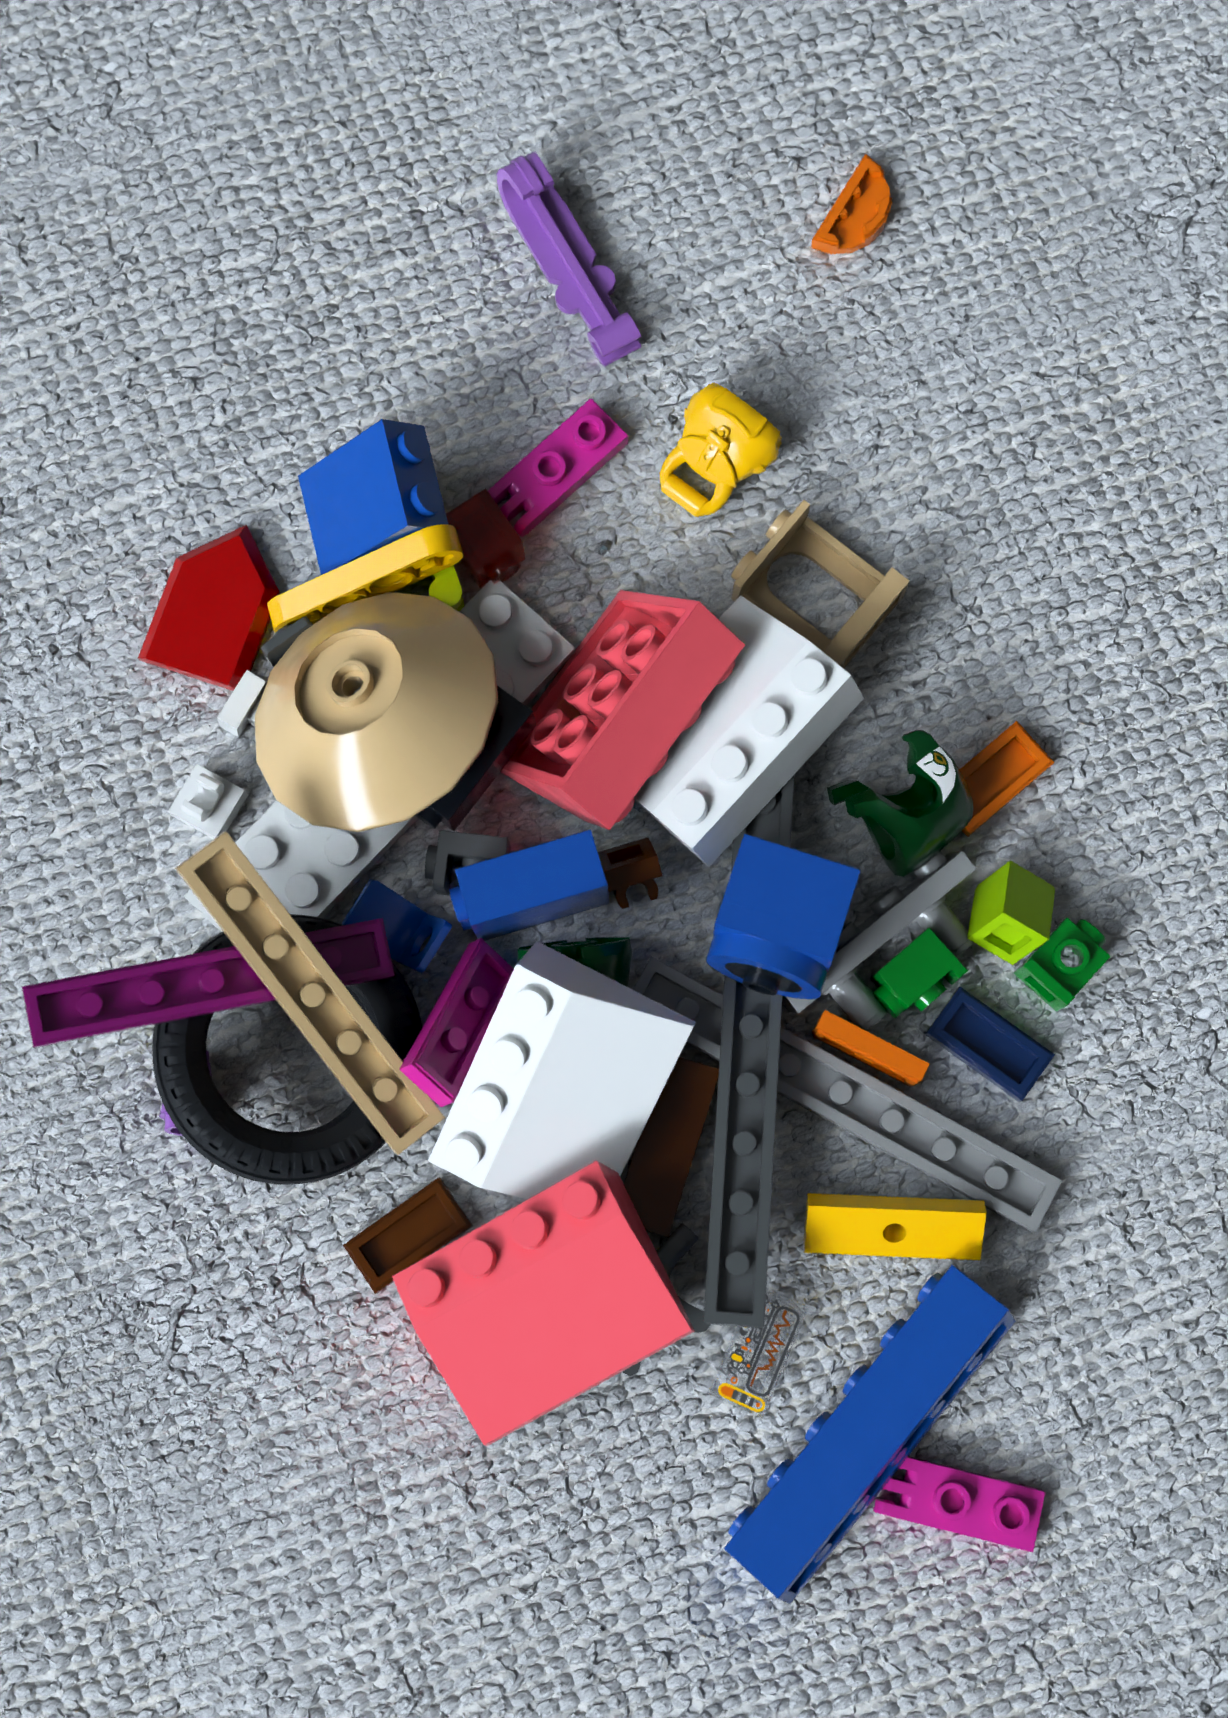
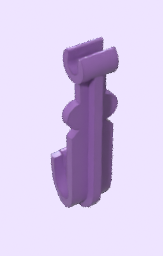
(566, 256)

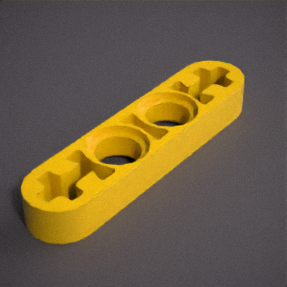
(370, 575)

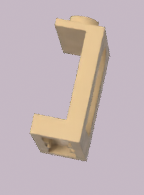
(802, 536)

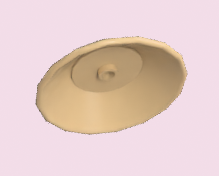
(397, 739)

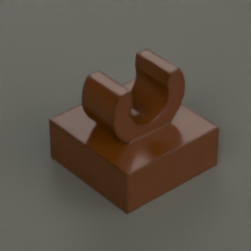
(631, 865)

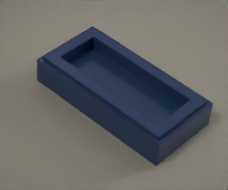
(989, 1044)

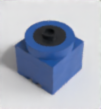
(781, 919)

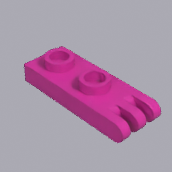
(558, 466)
(965, 1503)

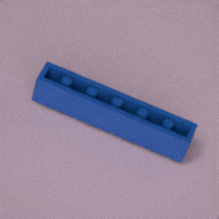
(868, 1434)

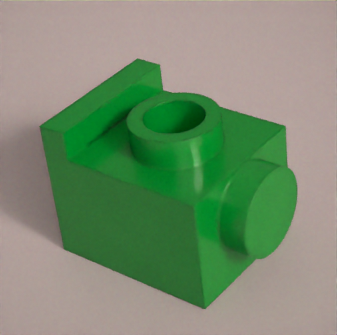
(915, 974)
(1050, 976)

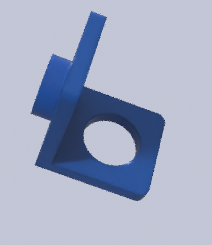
(403, 922)

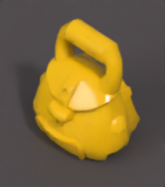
(721, 443)

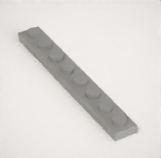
(872, 1109)

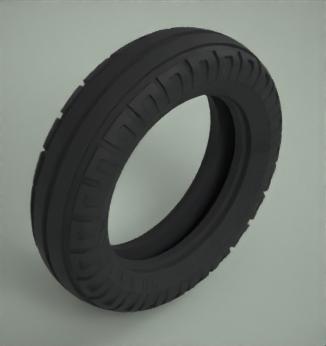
(260, 1152)

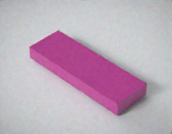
(457, 1023)

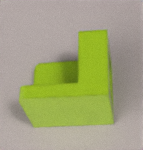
(1011, 913)

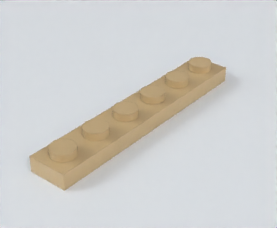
(309, 991)

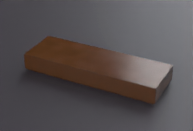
(669, 1144)

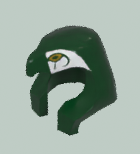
(918, 820)

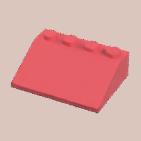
(623, 704)
(543, 1302)

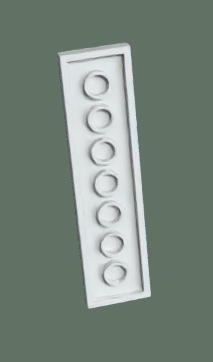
(318, 865)

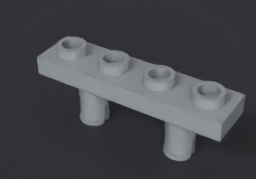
(893, 911)

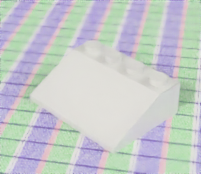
(749, 734)
(559, 1078)

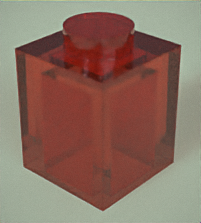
(487, 539)

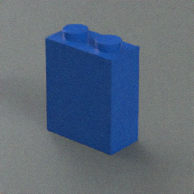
(371, 493)
(530, 887)

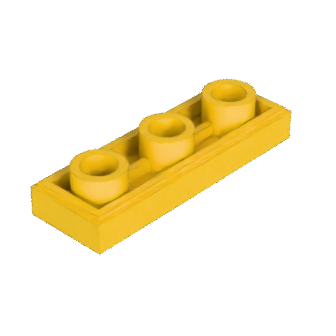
(894, 1226)

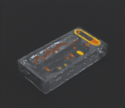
(758, 1356)

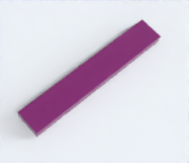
(187, 986)

